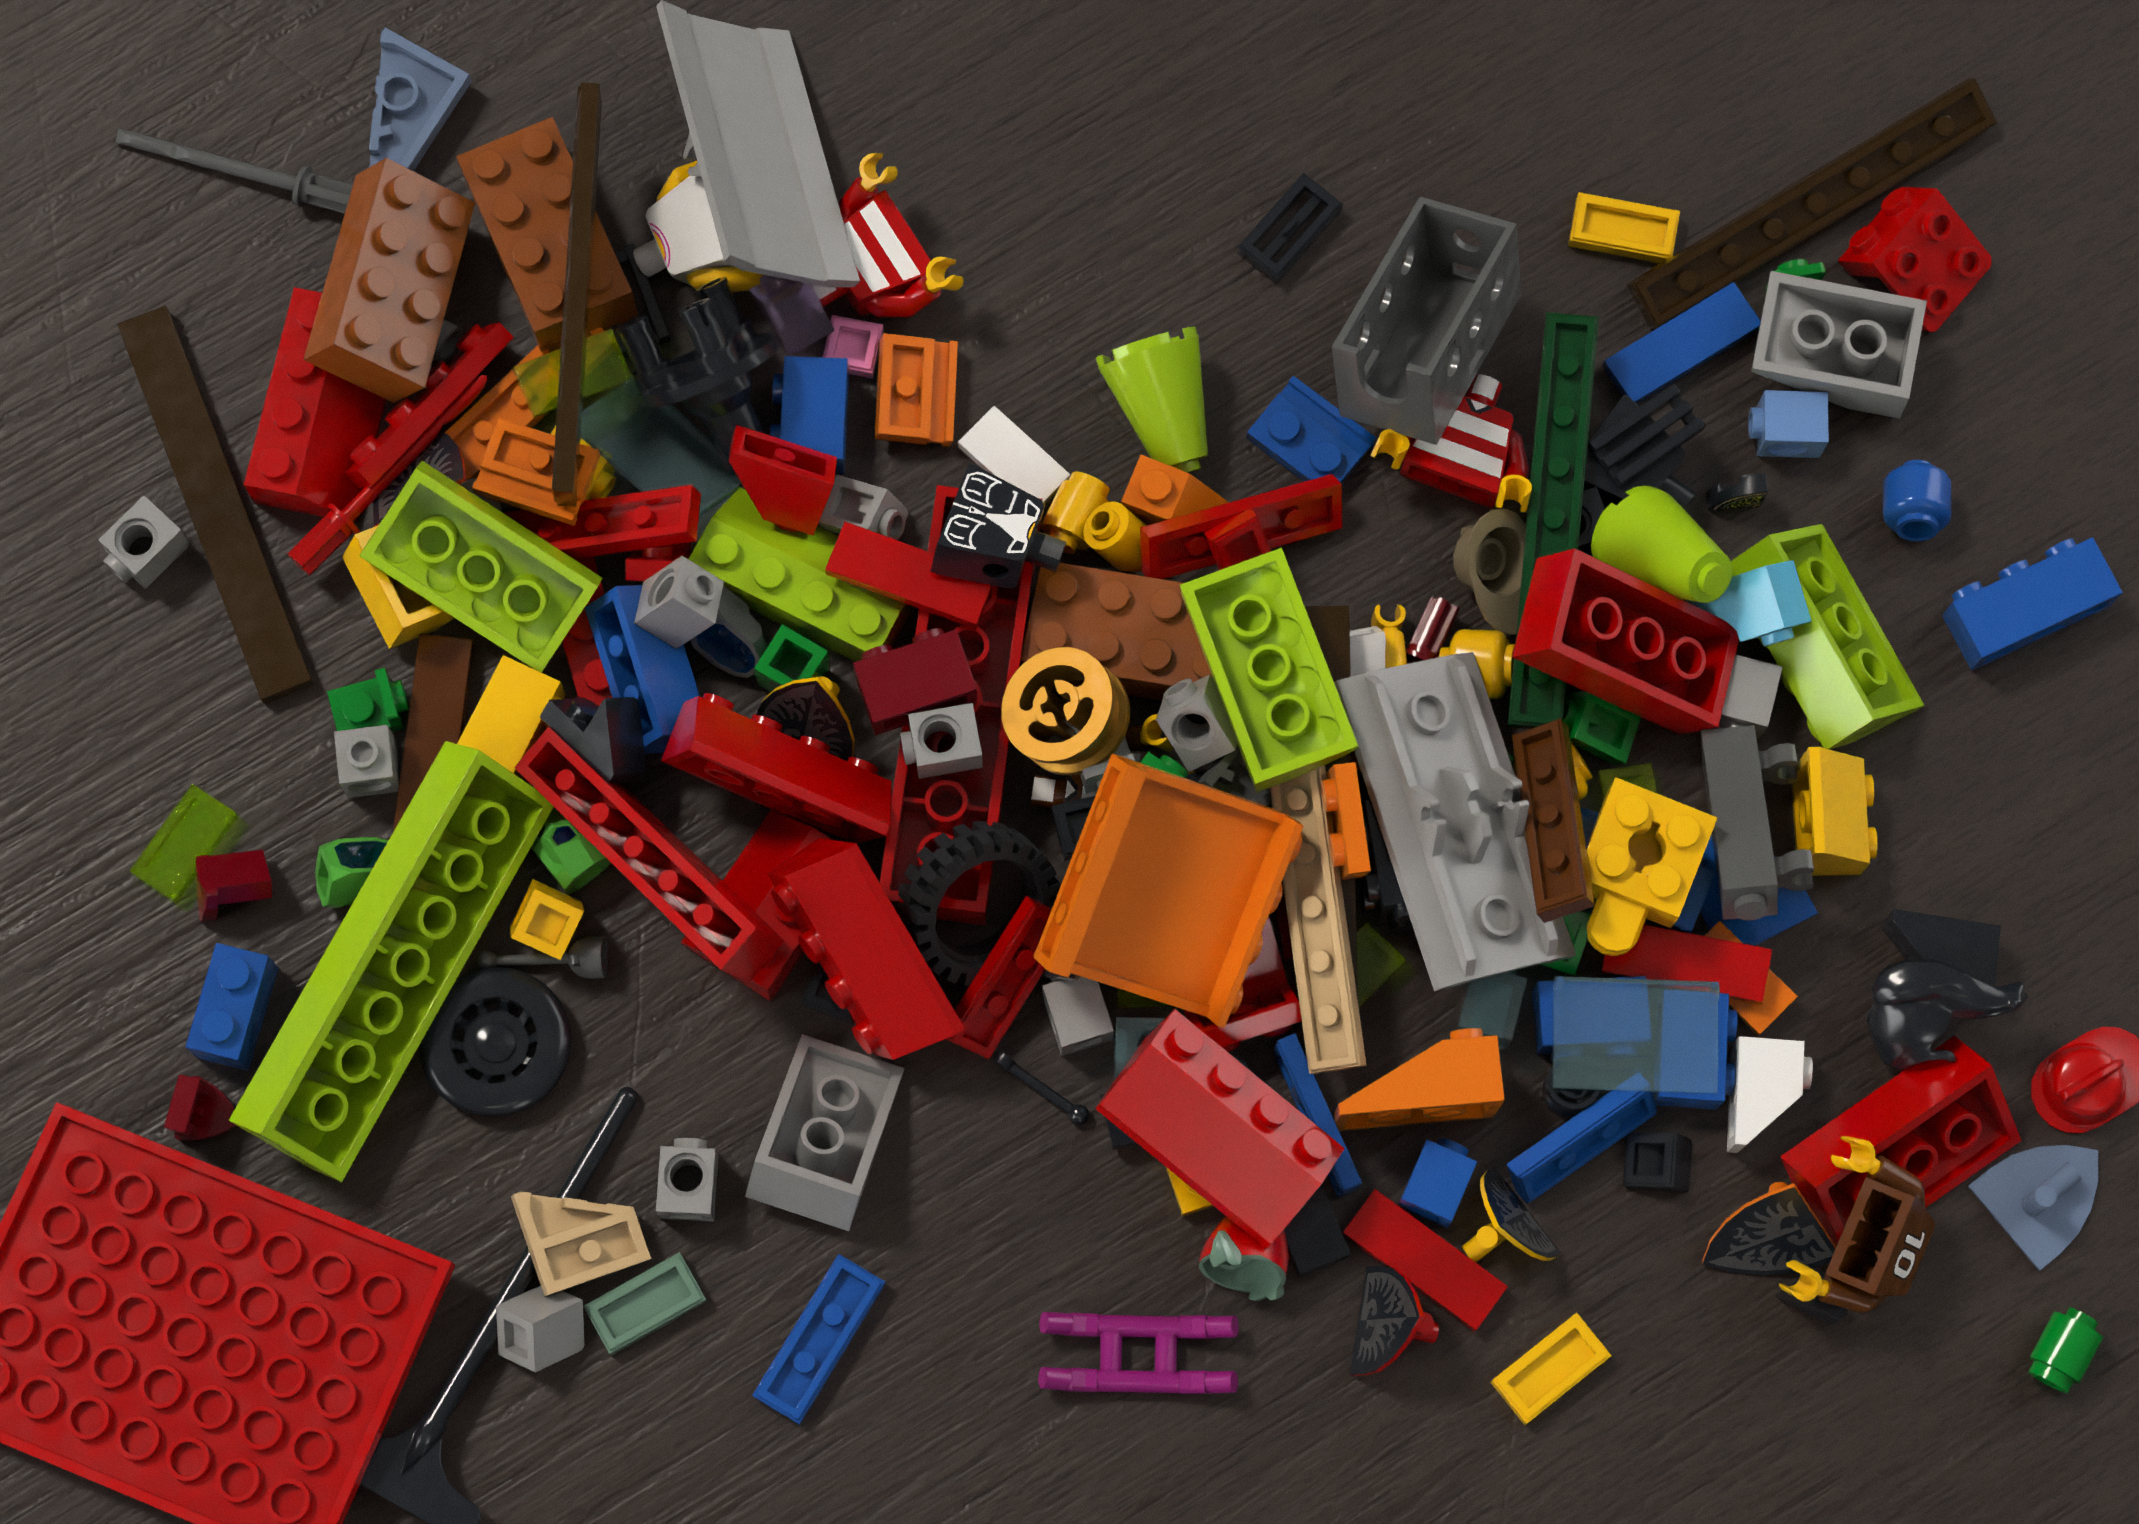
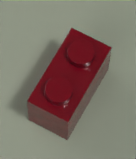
(914, 678)

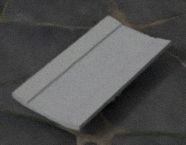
(757, 150)
(1450, 818)

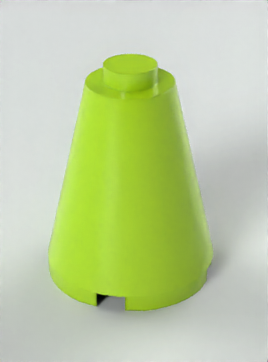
(1162, 395)
(1661, 545)

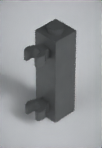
(1741, 836)

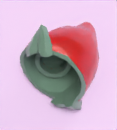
(1243, 1264)

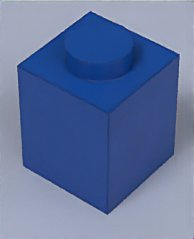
(1438, 1181)

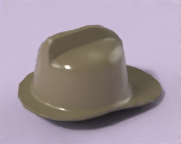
(1490, 565)

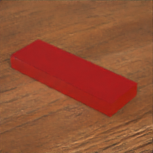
(904, 575)
(1693, 957)
(1002, 981)
(1425, 1259)

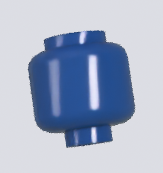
(1917, 500)

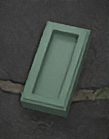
(645, 1304)

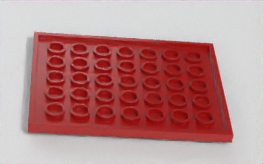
(199, 1330)

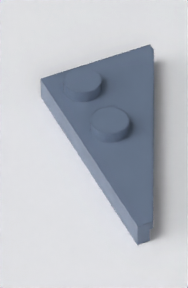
(412, 100)

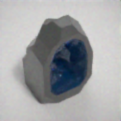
(734, 640)

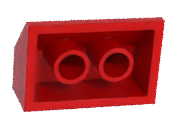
(770, 846)

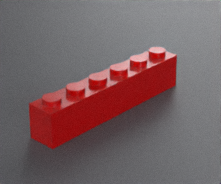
(651, 858)

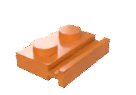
(916, 390)
(520, 471)
(1349, 840)

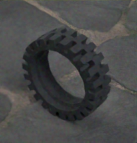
(944, 867)

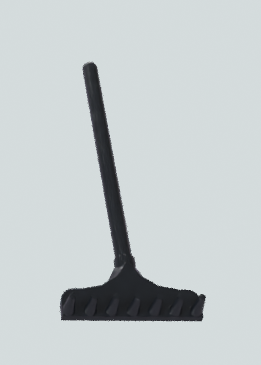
(409, 1465)

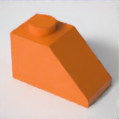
(1164, 492)

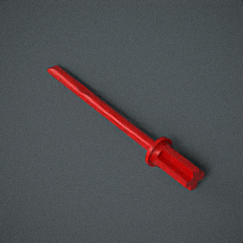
(338, 524)

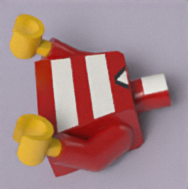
(889, 260)
(1475, 456)

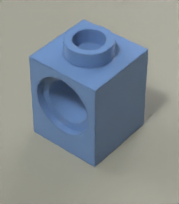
(1790, 424)

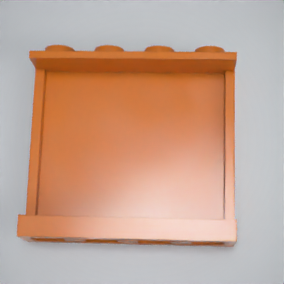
(1169, 890)

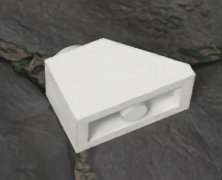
(1767, 1082)

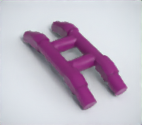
(1162, 1328)

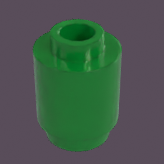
(2065, 1349)

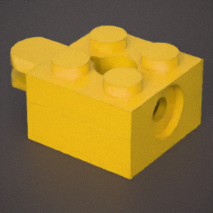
(1641, 863)

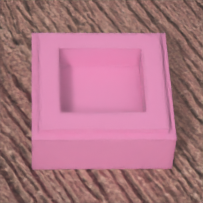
(855, 341)

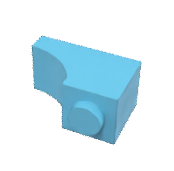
(1762, 603)

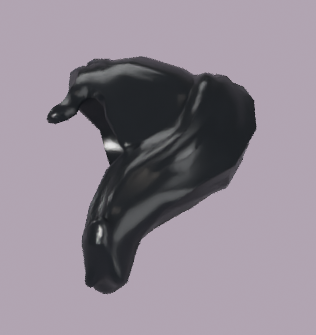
(1920, 1000)

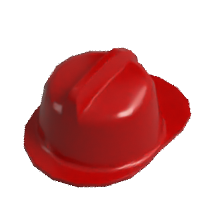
(2088, 1080)

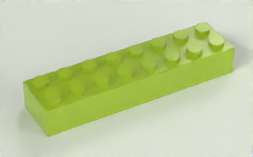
(392, 961)

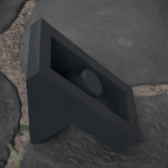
(603, 735)

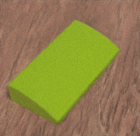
(481, 566)
(1268, 669)

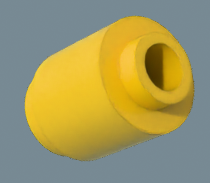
(1072, 507)
(1115, 536)

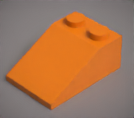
(1442, 1084)

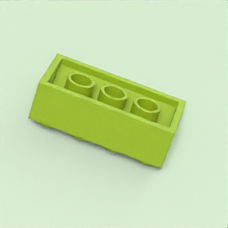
(787, 582)
(1840, 660)

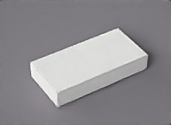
(1012, 456)

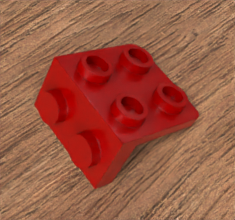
(1919, 252)
(1266, 1004)

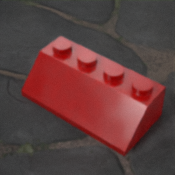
(308, 425)
(779, 770)
(863, 949)
(1929, 1119)
(1220, 1128)

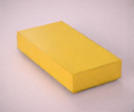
(1623, 228)
(1550, 1368)

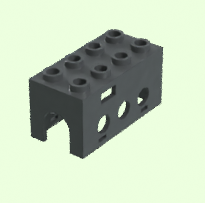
(1432, 321)

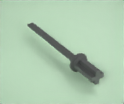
(306, 186)

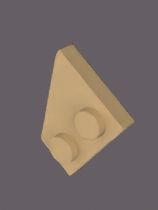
(578, 1239)

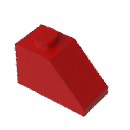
(783, 478)

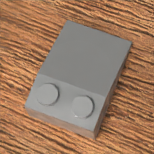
(1840, 342)
(824, 1132)

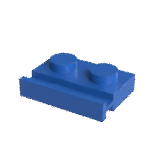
(1309, 434)

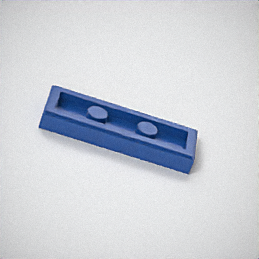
(1682, 344)
(1313, 1105)
(1579, 1141)
(819, 1339)

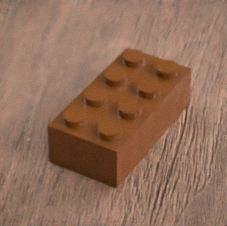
(524, 203)
(389, 281)
(1123, 621)

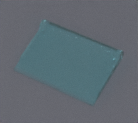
(656, 446)
(1635, 1034)

